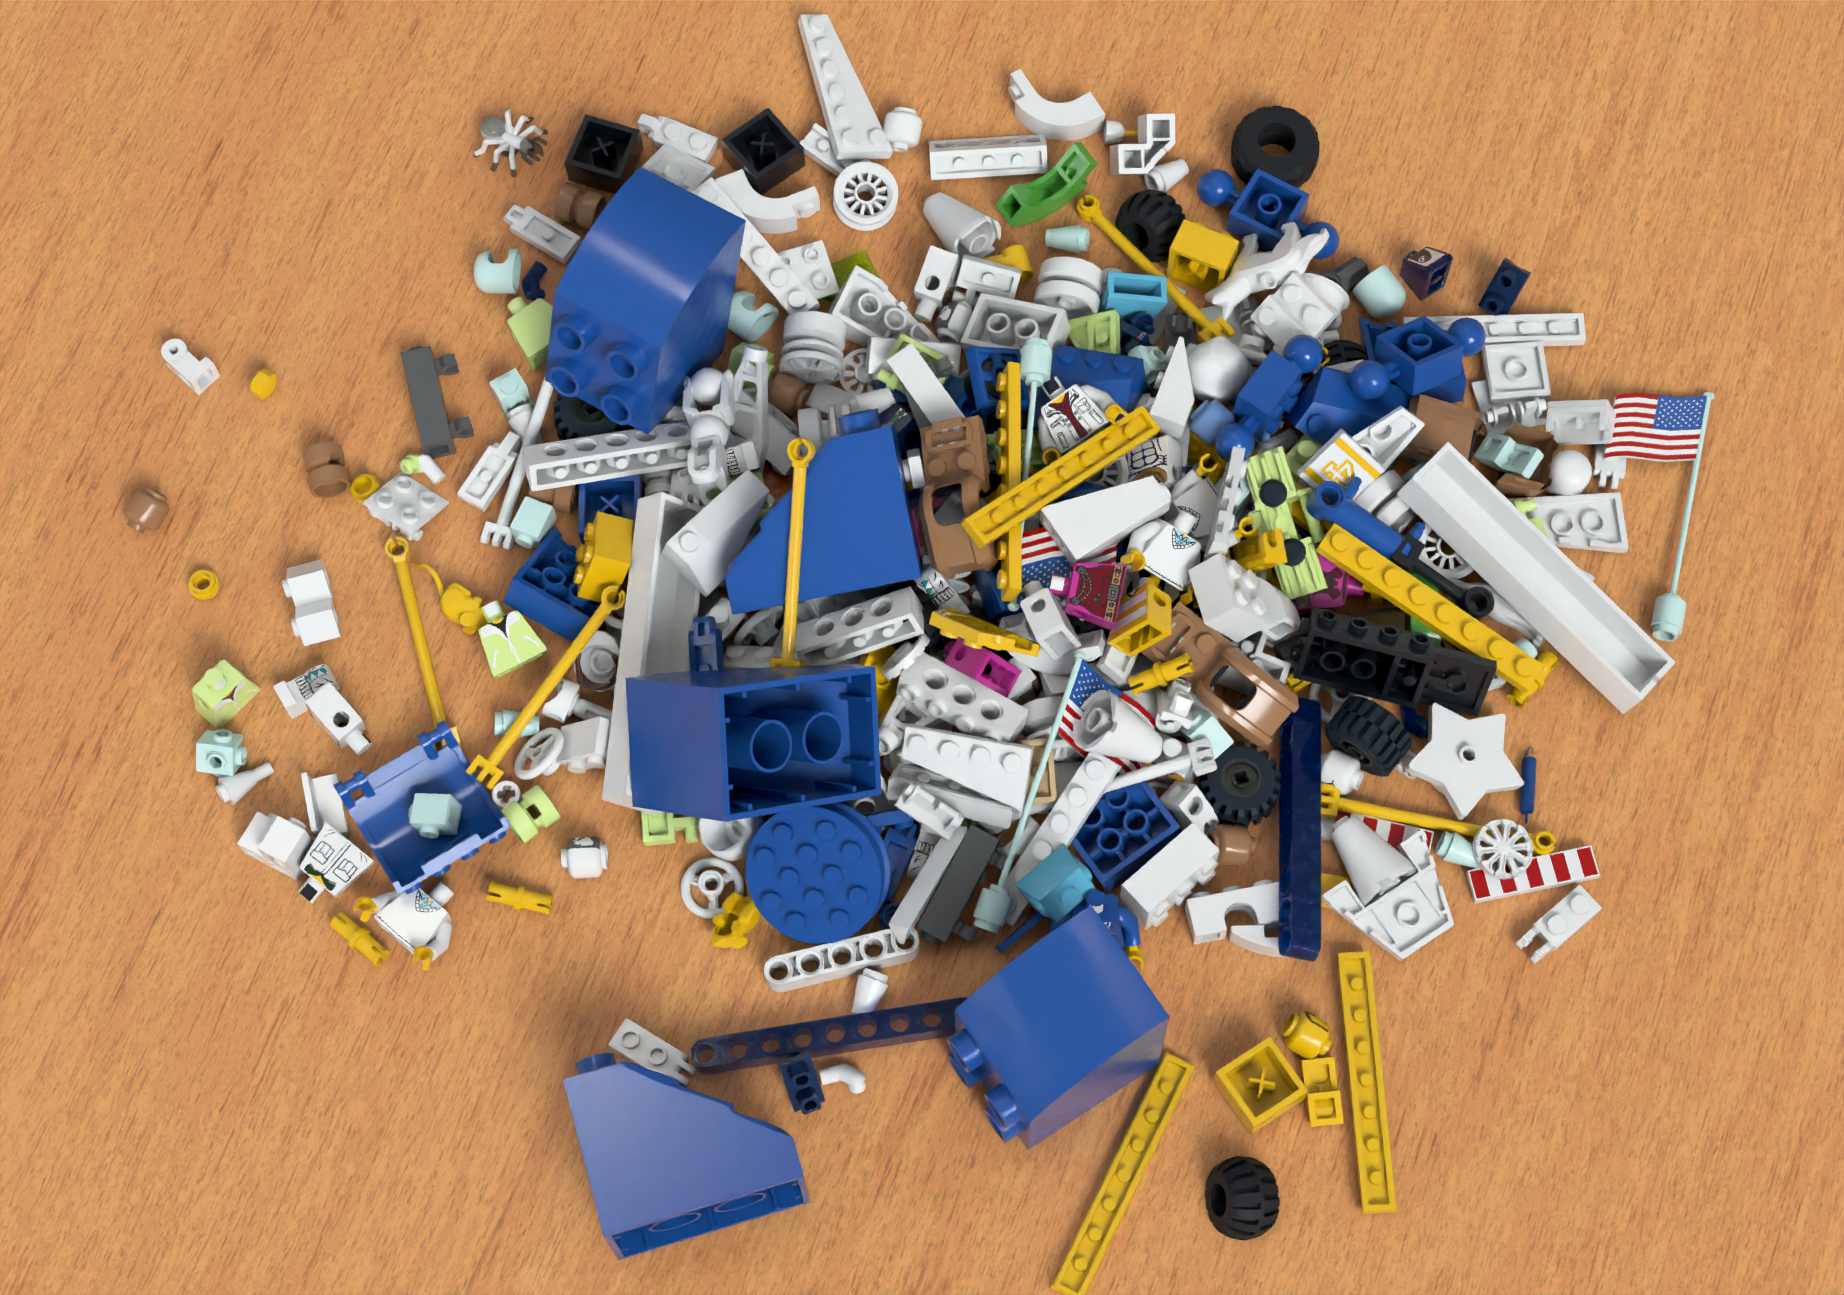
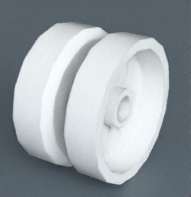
(1070, 285)
(1384, 503)

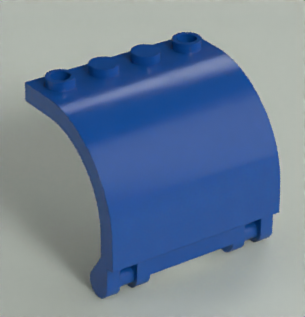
(390, 792)

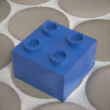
(609, 496)

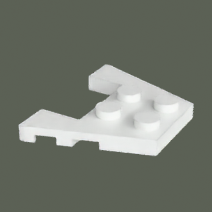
(1407, 914)

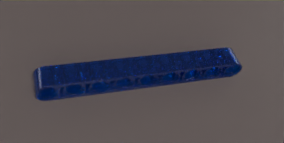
(1300, 833)
(819, 1030)

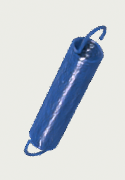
(1528, 789)

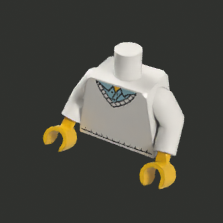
(1199, 499)
(1166, 552)
(413, 920)

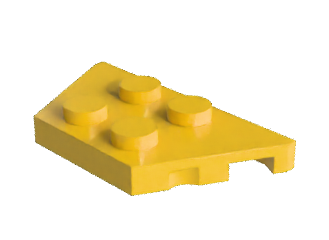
(980, 633)

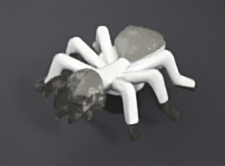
(509, 142)

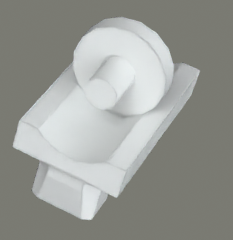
(1174, 706)

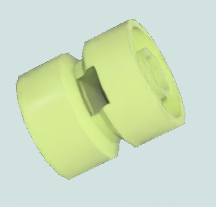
(521, 821)

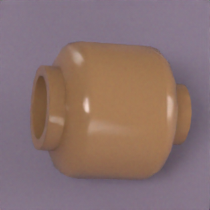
(787, 393)
(146, 509)
(1234, 844)

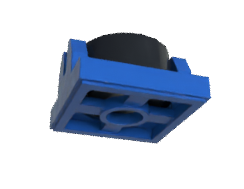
(981, 378)

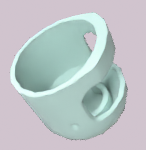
(498, 277)
(1380, 293)
(747, 321)

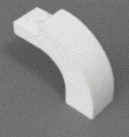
(1055, 120)
(766, 213)
(1280, 613)

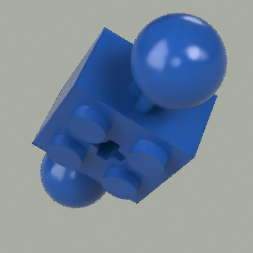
(1263, 208)
(1417, 356)
(1269, 395)

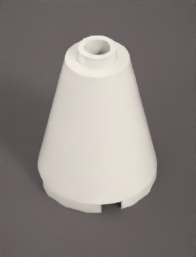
(961, 226)
(1115, 730)
(1369, 859)

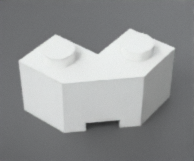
(1155, 138)
(313, 602)

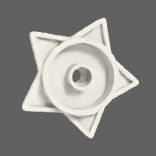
(1464, 758)

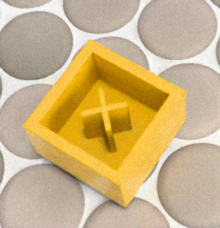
(1201, 256)
(603, 556)
(1260, 1085)

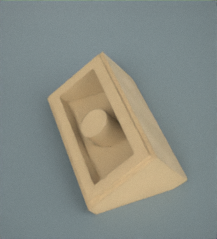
(1047, 787)

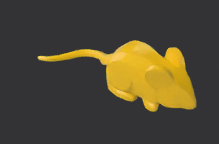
(458, 604)
(737, 919)

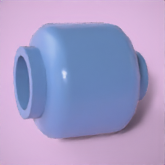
(1209, 420)

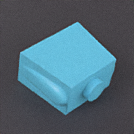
(1134, 294)
(1056, 884)

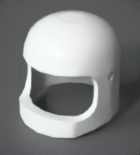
(1569, 473)

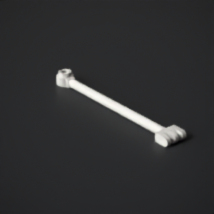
(501, 527)
(1200, 759)

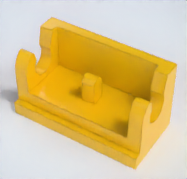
(1260, 552)

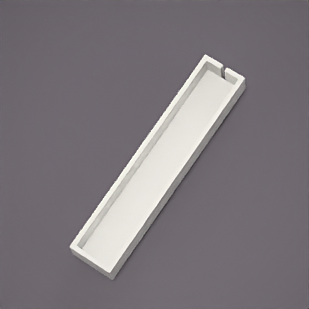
(1536, 578)
(654, 627)

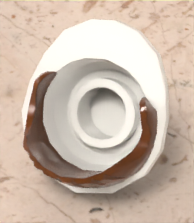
(598, 663)

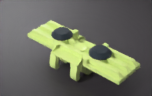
(1273, 493)

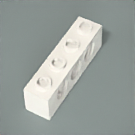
(860, 628)
(961, 700)

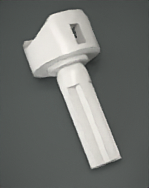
(569, 703)

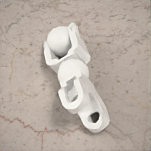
(709, 428)

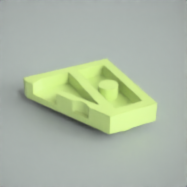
(1097, 332)

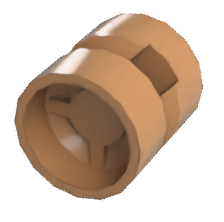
(577, 205)
(326, 469)
(563, 499)

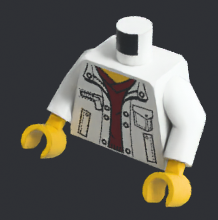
(1073, 417)

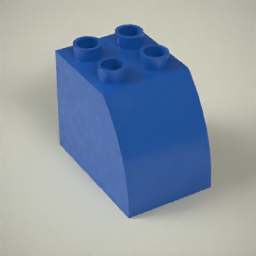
(644, 301)
(1057, 1031)

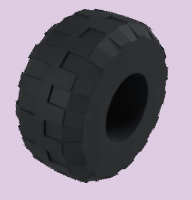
(1279, 127)

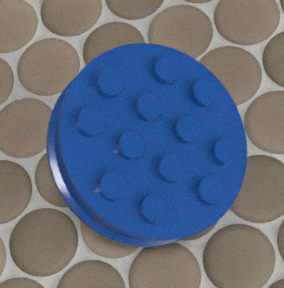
(818, 872)

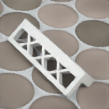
(988, 157)

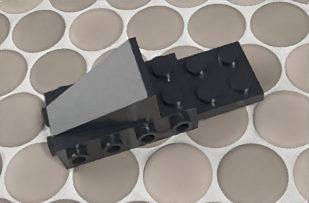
(1381, 660)

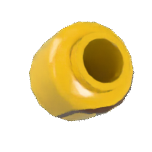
(1306, 1035)

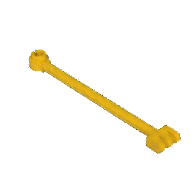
(1094, 214)
(800, 466)
(418, 633)
(490, 764)
(1335, 803)

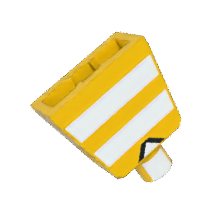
(1141, 618)

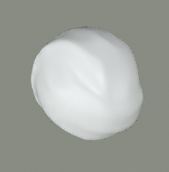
(1217, 370)
(731, 838)

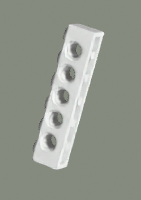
(606, 456)

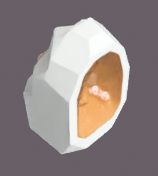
(1007, 835)

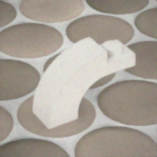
(1092, 646)

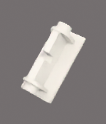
(929, 810)

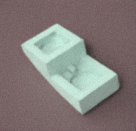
(1507, 456)

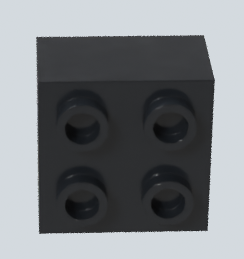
(764, 151)
(603, 154)

